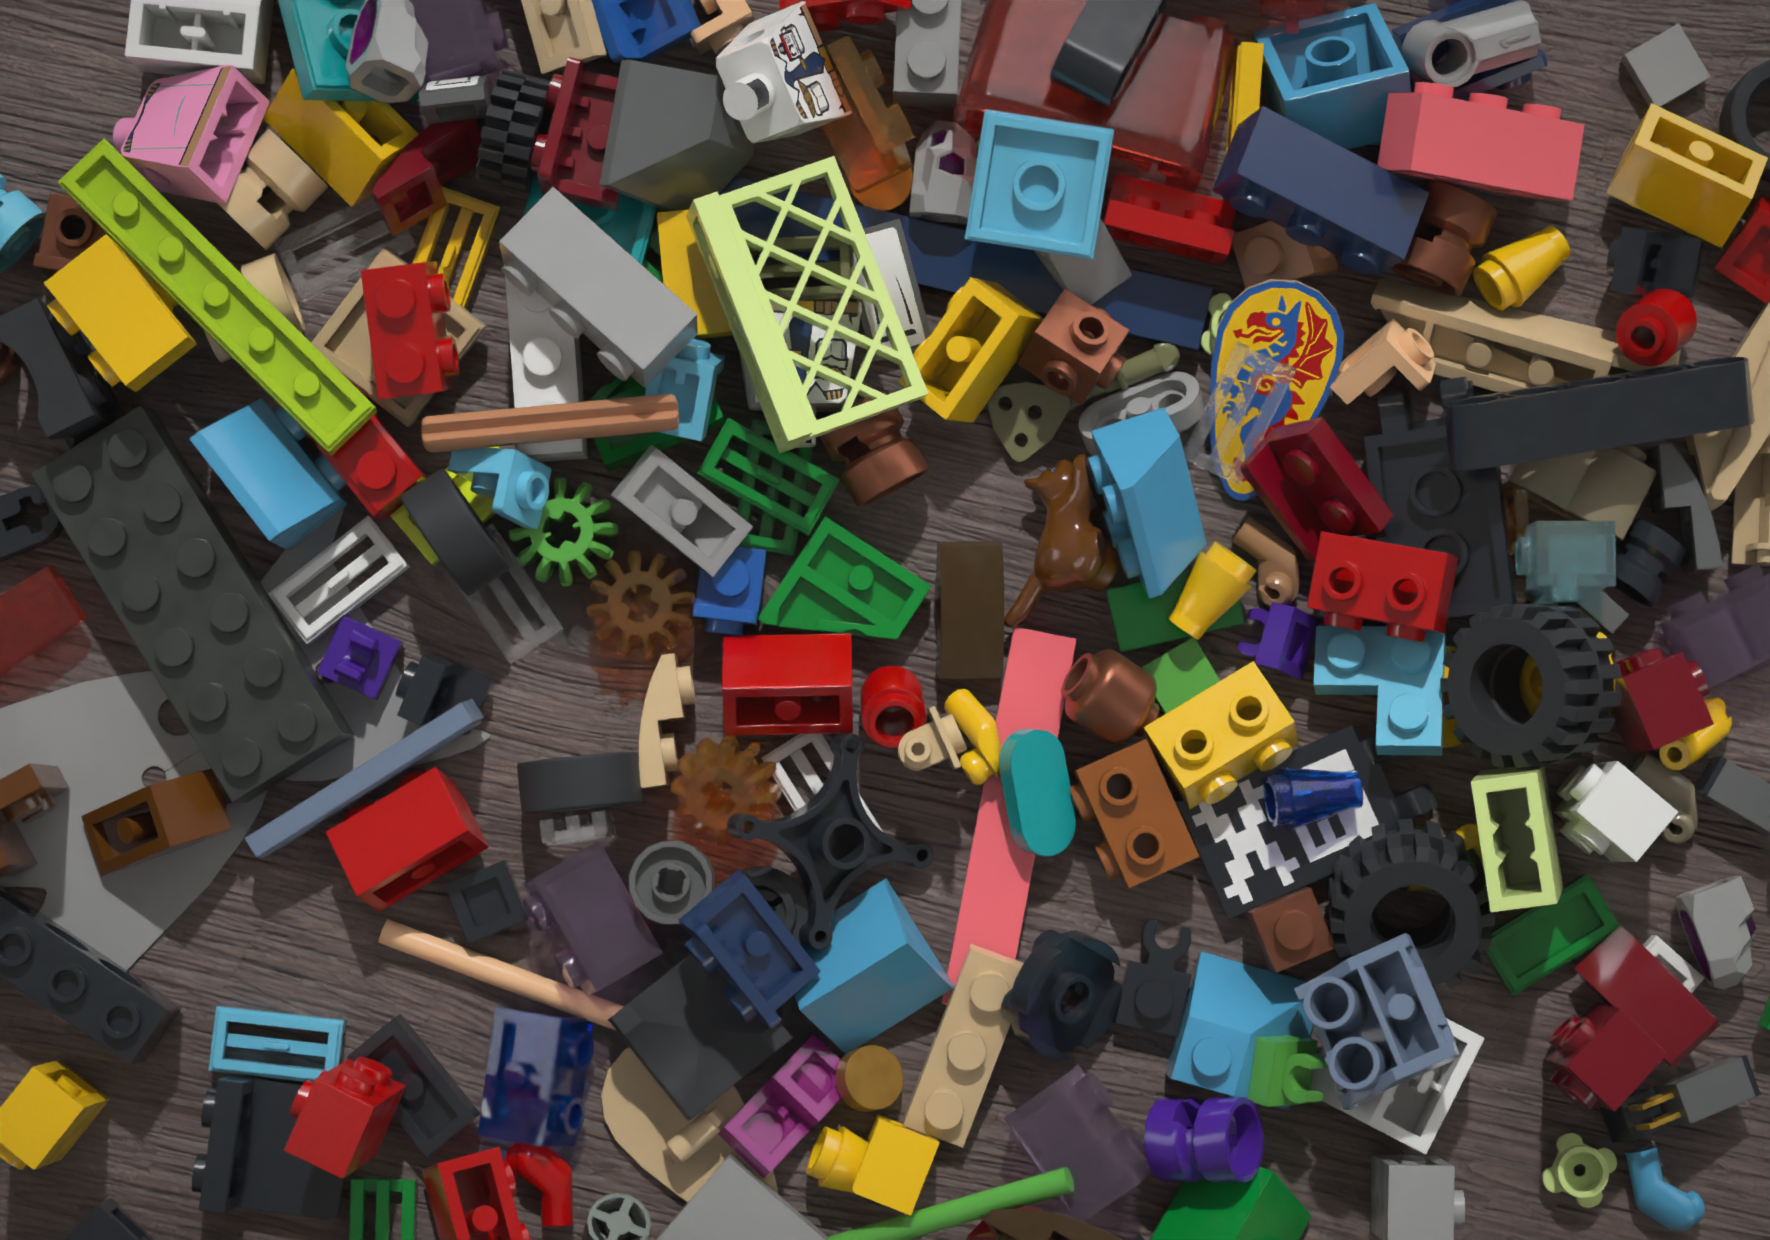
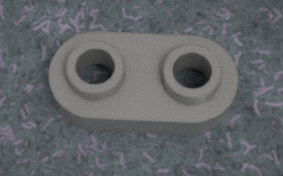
(1172, 390)

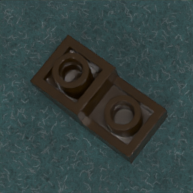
(970, 609)
(1040, 1225)

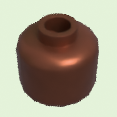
(1110, 696)

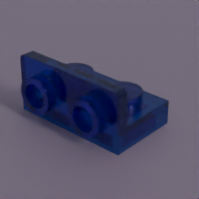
(536, 1077)

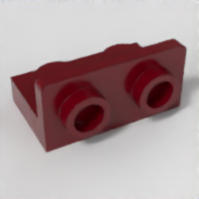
(1313, 485)

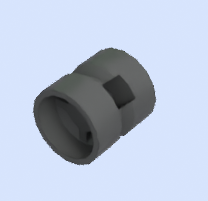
(670, 880)

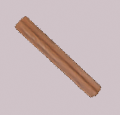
(550, 423)

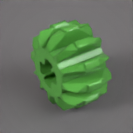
(568, 554)

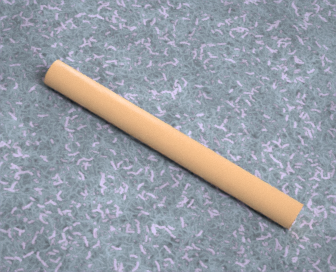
(498, 973)

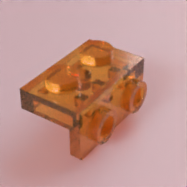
(872, 136)

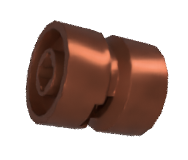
(1443, 239)
(875, 456)

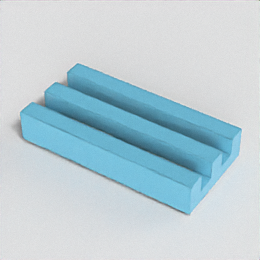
(221, 1038)

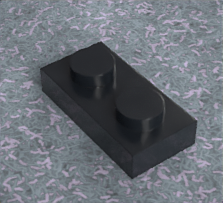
(432, 1102)

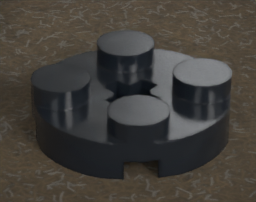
(1057, 964)

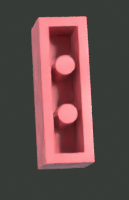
(1481, 143)

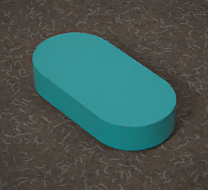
(1037, 792)

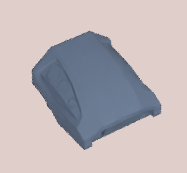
(1378, 1020)

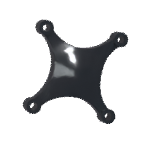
(831, 840)

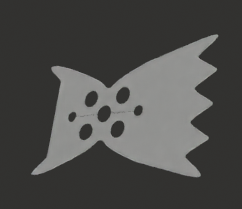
(111, 733)

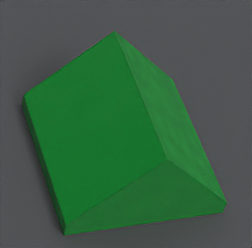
(1233, 1211)

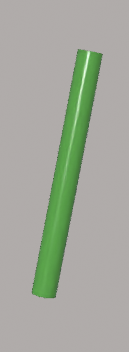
(965, 1208)

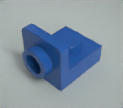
(733, 594)

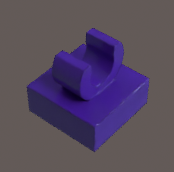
(1284, 641)
(360, 657)

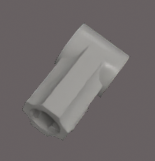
(1475, 43)

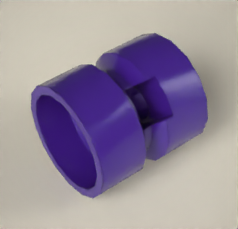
(1204, 1139)

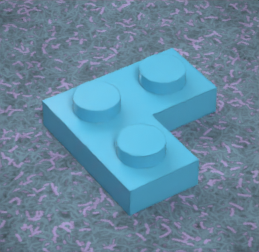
(1395, 669)

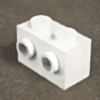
(1611, 811)

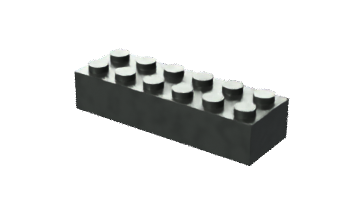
(192, 604)

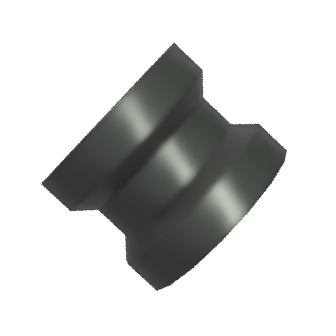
(619, 1217)

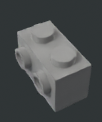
(1414, 1198)

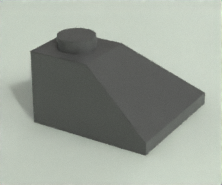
(671, 137)

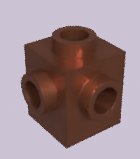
(1075, 348)

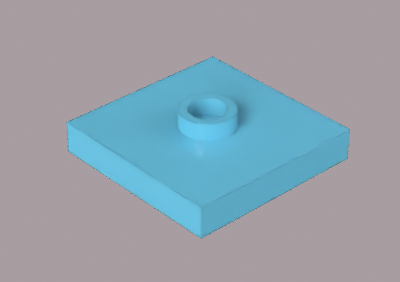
(1039, 184)

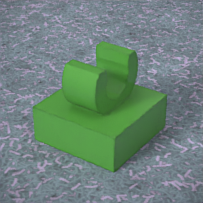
(1285, 1071)

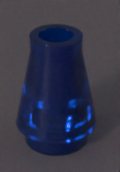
(1308, 795)

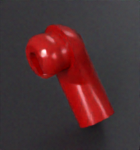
(549, 1175)

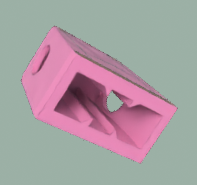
(193, 132)

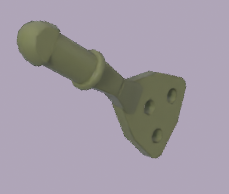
(1056, 407)

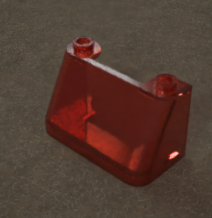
(1159, 115)

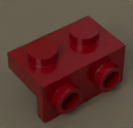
(577, 137)

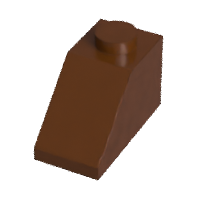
(156, 821)

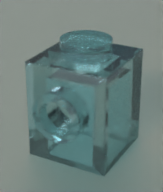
(1567, 558)

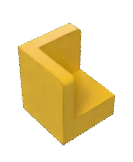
(894, 1165)

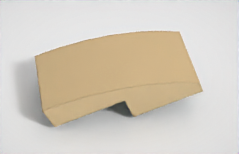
(664, 702)

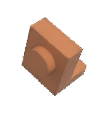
(1270, 253)

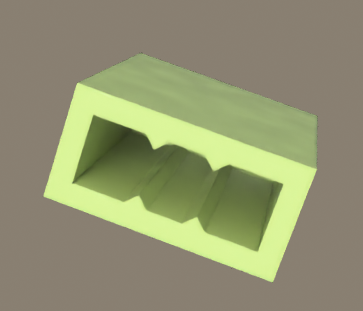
(1517, 837)

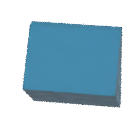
(870, 971)

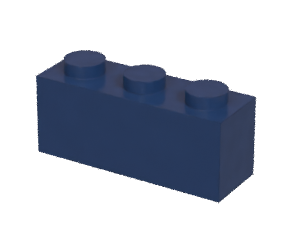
(1320, 192)

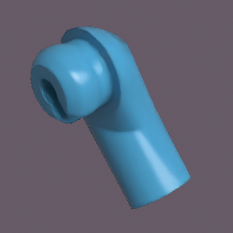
(1657, 1198)

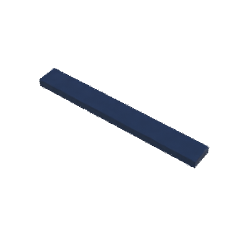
(944, 261)

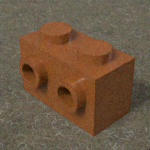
(1133, 815)

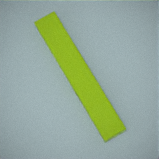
(217, 297)

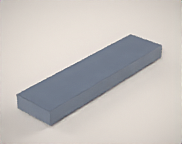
(365, 779)

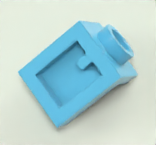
(692, 380)
(509, 477)

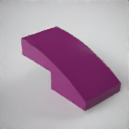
(785, 1107)

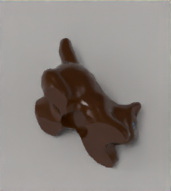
(1071, 547)

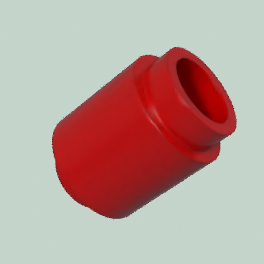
(1656, 327)
(891, 705)

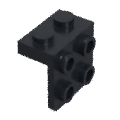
(248, 1158)

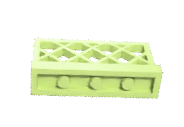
(753, 319)

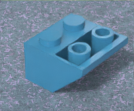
(1147, 498)

